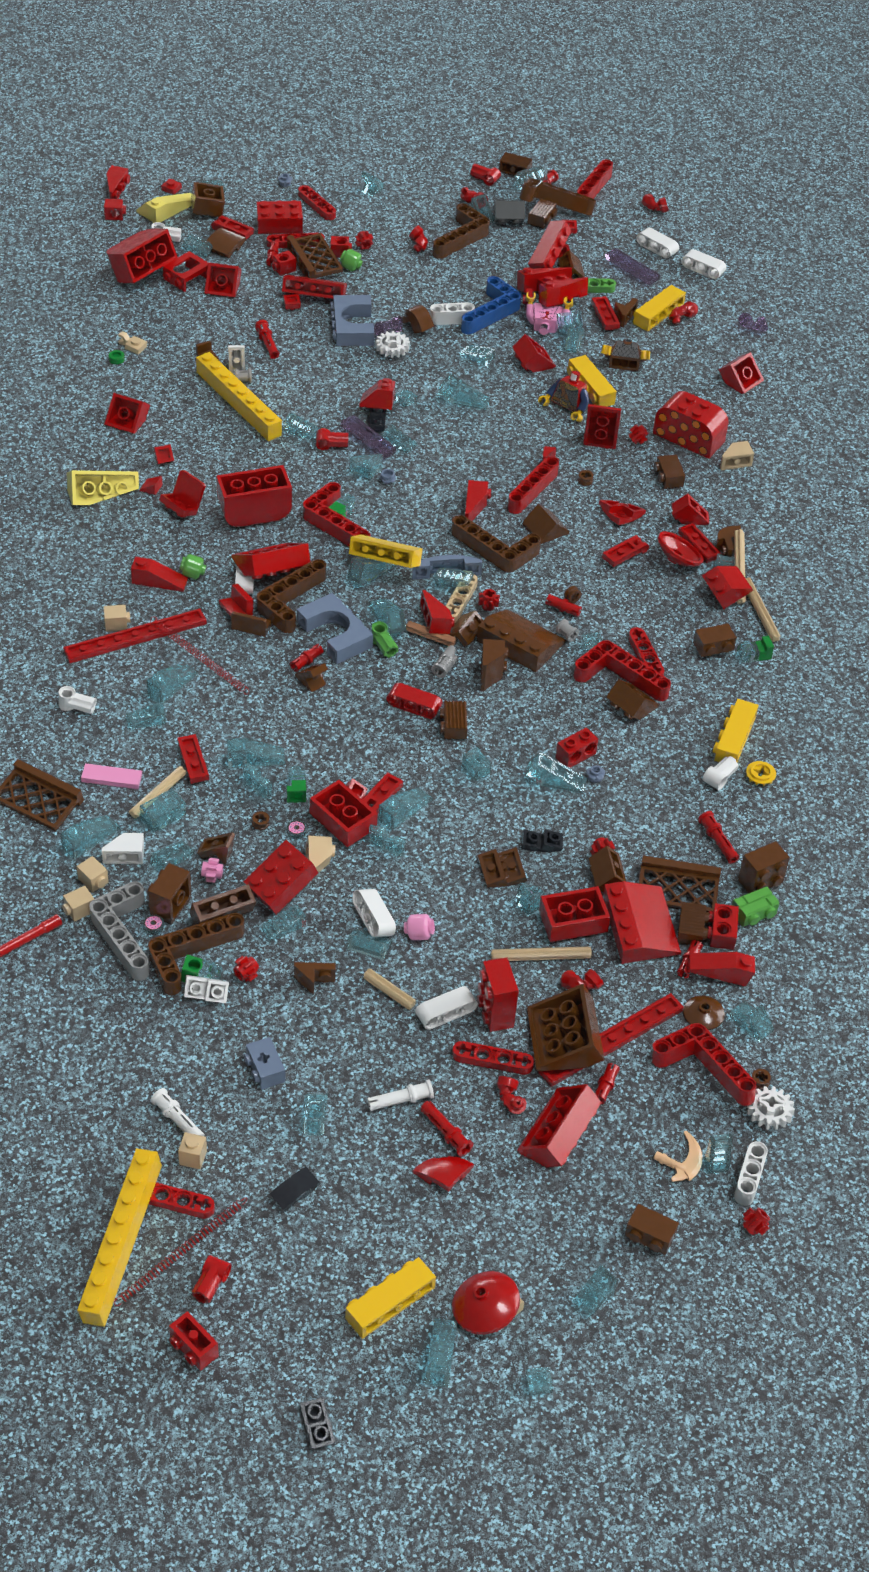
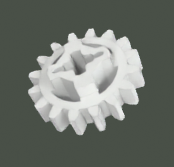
(392, 344)
(771, 1108)

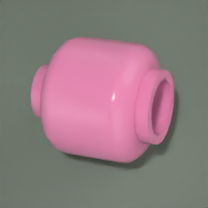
(419, 927)

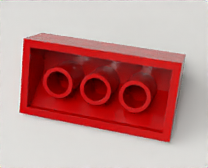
(272, 559)
(560, 1125)

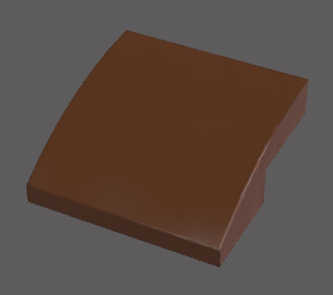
(225, 242)
(502, 868)

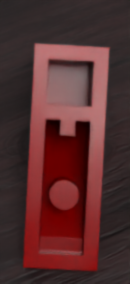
(476, 498)
(154, 574)
(436, 615)
(724, 966)

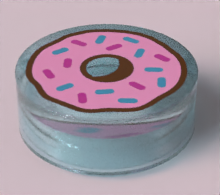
(296, 829)
(153, 924)

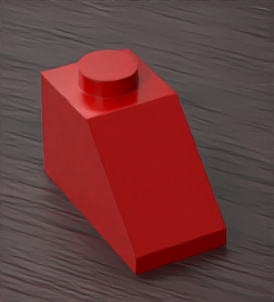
(689, 511)

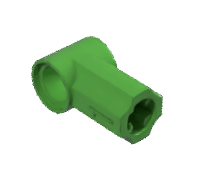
(383, 639)

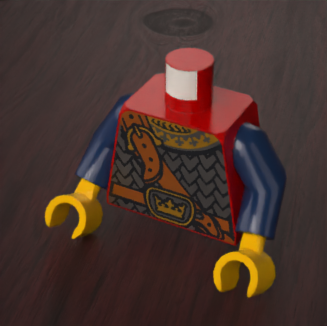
(570, 394)

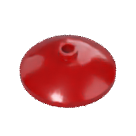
(679, 550)
(492, 1309)

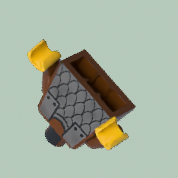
(625, 355)

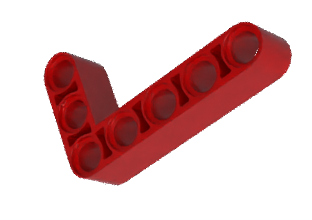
(318, 513)
(623, 664)
(721, 1064)

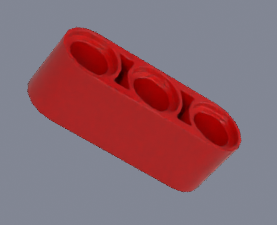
(414, 700)

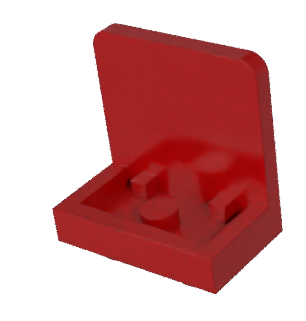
(185, 496)

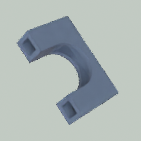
(351, 333)
(332, 610)

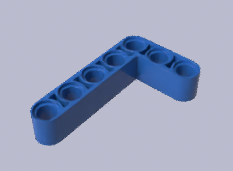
(505, 302)

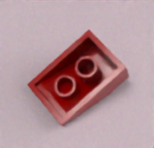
(602, 426)

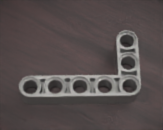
(104, 916)

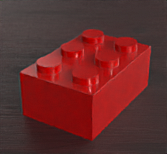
(279, 217)
(342, 813)
(281, 877)
(574, 914)
(497, 994)

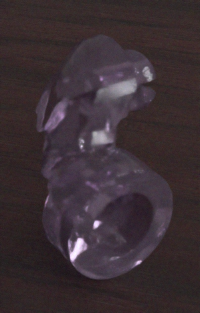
(746, 320)
(395, 324)

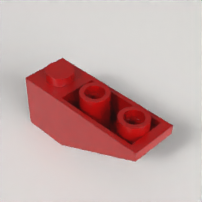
(117, 180)

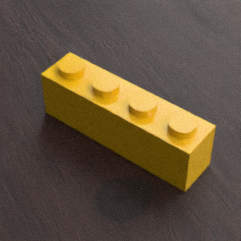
(658, 308)
(598, 388)
(385, 551)
(736, 730)
(390, 1297)

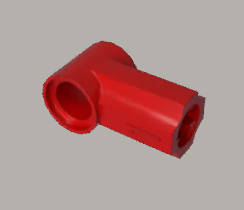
(488, 175)
(327, 439)
(213, 1274)

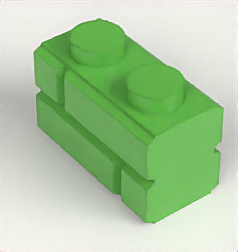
(756, 906)

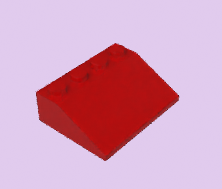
(640, 921)

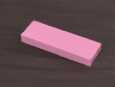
(111, 776)

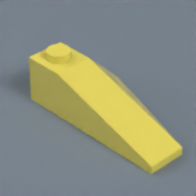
(165, 207)
(96, 486)

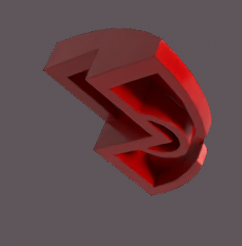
(620, 512)
(444, 1171)

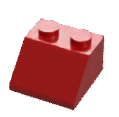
(222, 280)
(532, 355)
(741, 373)
(379, 395)
(126, 413)
(727, 584)

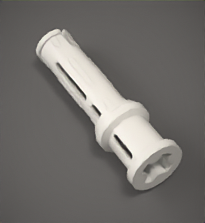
(411, 1093)
(171, 1109)

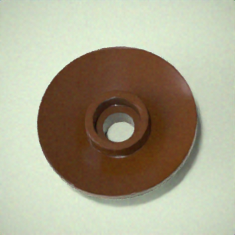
(695, 1011)

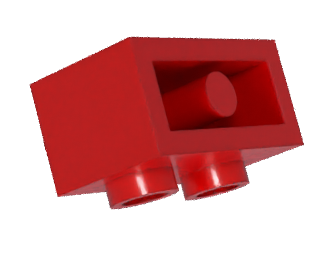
(193, 1341)

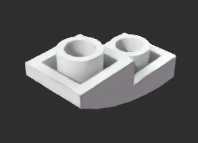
(206, 989)

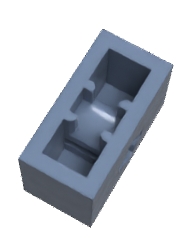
(265, 1063)

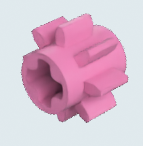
(212, 870)

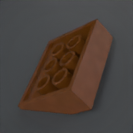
(525, 640)
(565, 1031)

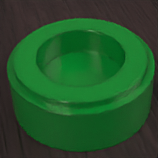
(116, 357)

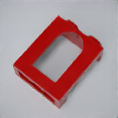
(193, 262)

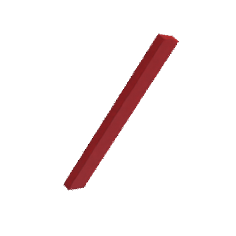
(133, 636)
(626, 1031)

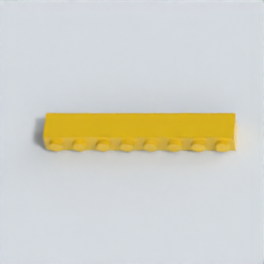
(239, 396)
(119, 1238)

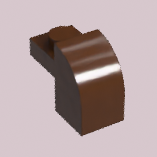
(419, 318)
(725, 540)

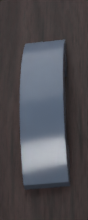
(459, 562)

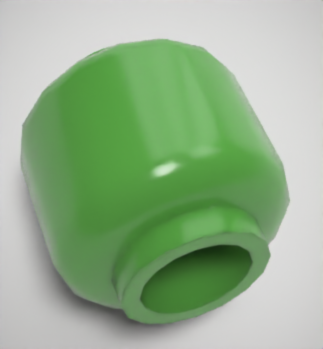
(351, 260)
(192, 566)

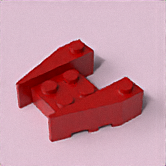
(552, 284)

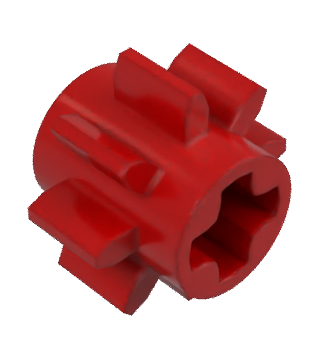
(364, 240)
(638, 434)
(488, 599)
(600, 843)
(246, 968)
(756, 1221)

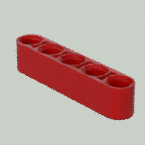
(596, 179)
(533, 485)

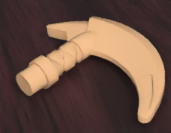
(688, 1168)

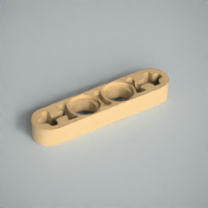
(461, 598)

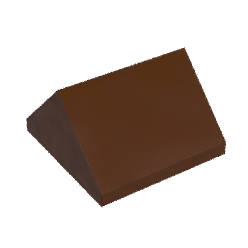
(545, 524)

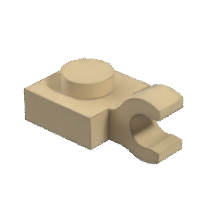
(132, 344)

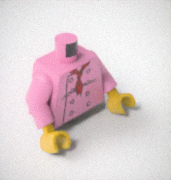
(542, 317)

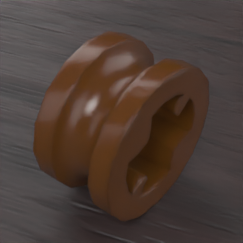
(585, 477)
(572, 594)
(260, 825)
(766, 1077)

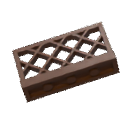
(303, 259)
(49, 785)
(684, 870)

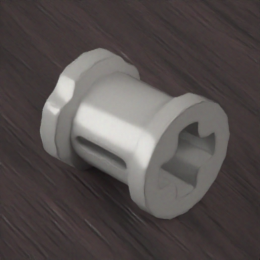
(244, 375)
(567, 630)

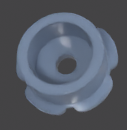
(285, 180)
(387, 476)
(595, 774)

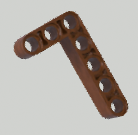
(538, 189)
(473, 228)
(493, 549)
(273, 599)
(187, 941)

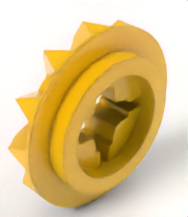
(756, 767)

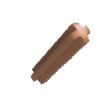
(423, 631)

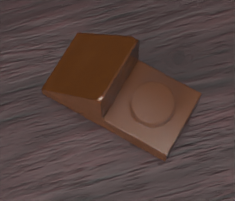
(625, 312)
(312, 677)
(218, 845)
(310, 972)

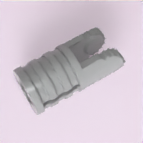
(445, 662)

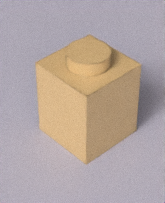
(116, 618)
(92, 874)
(77, 903)
(192, 1150)

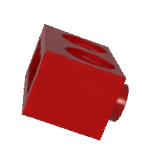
(576, 748)
(723, 926)

